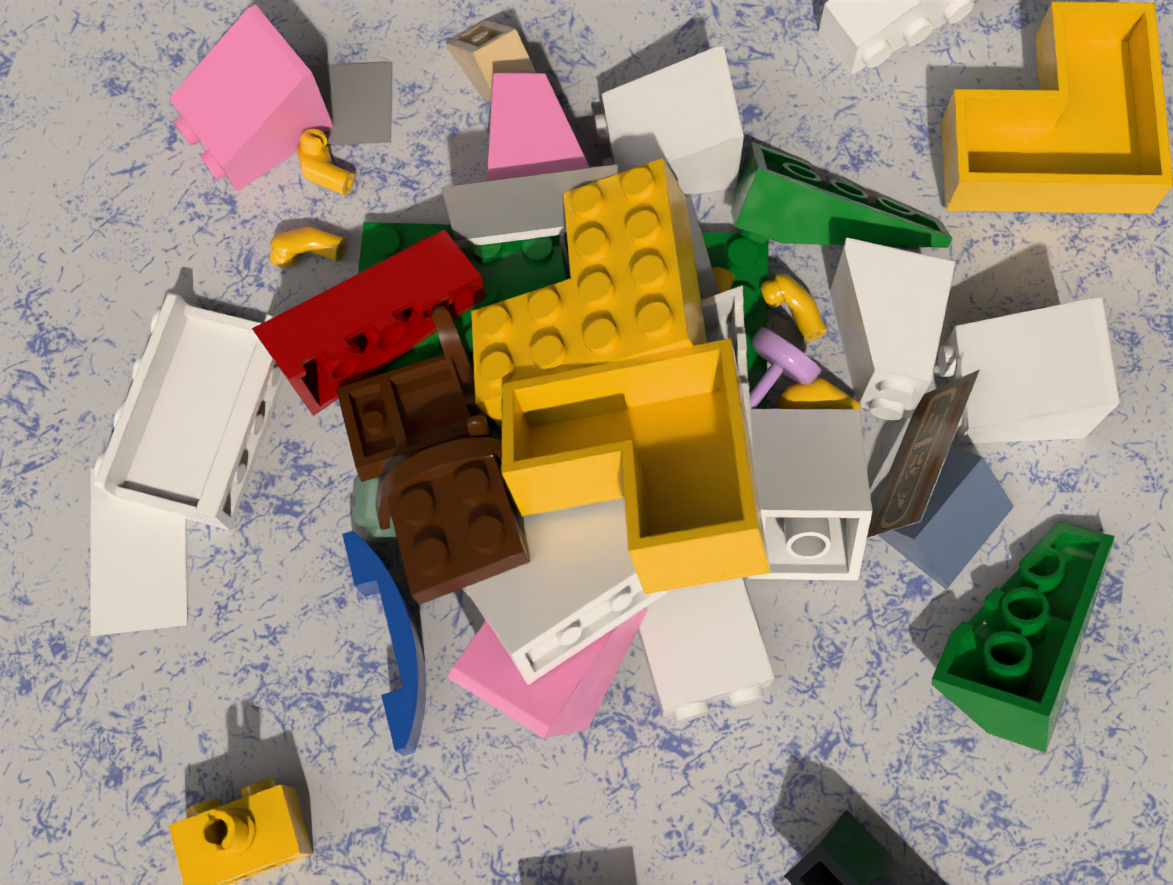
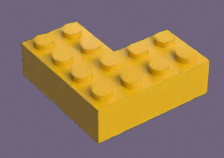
(1080, 141)
(626, 294)
(664, 438)

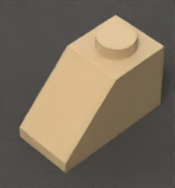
(489, 50)

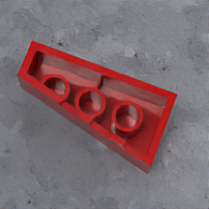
(369, 318)

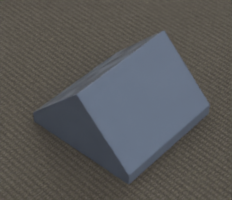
(957, 520)

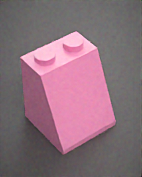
(248, 102)
(529, 129)
(560, 699)

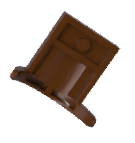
(412, 406)
(451, 516)

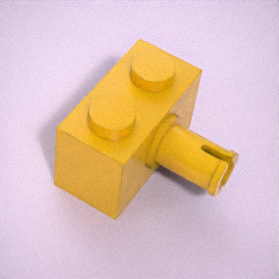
(240, 837)

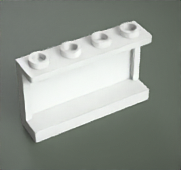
(191, 416)
(570, 590)

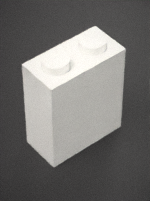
(704, 649)

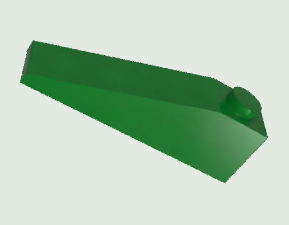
(792, 205)
(1022, 646)

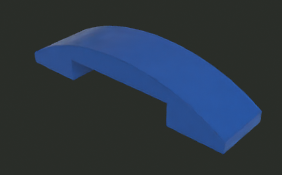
(404, 706)

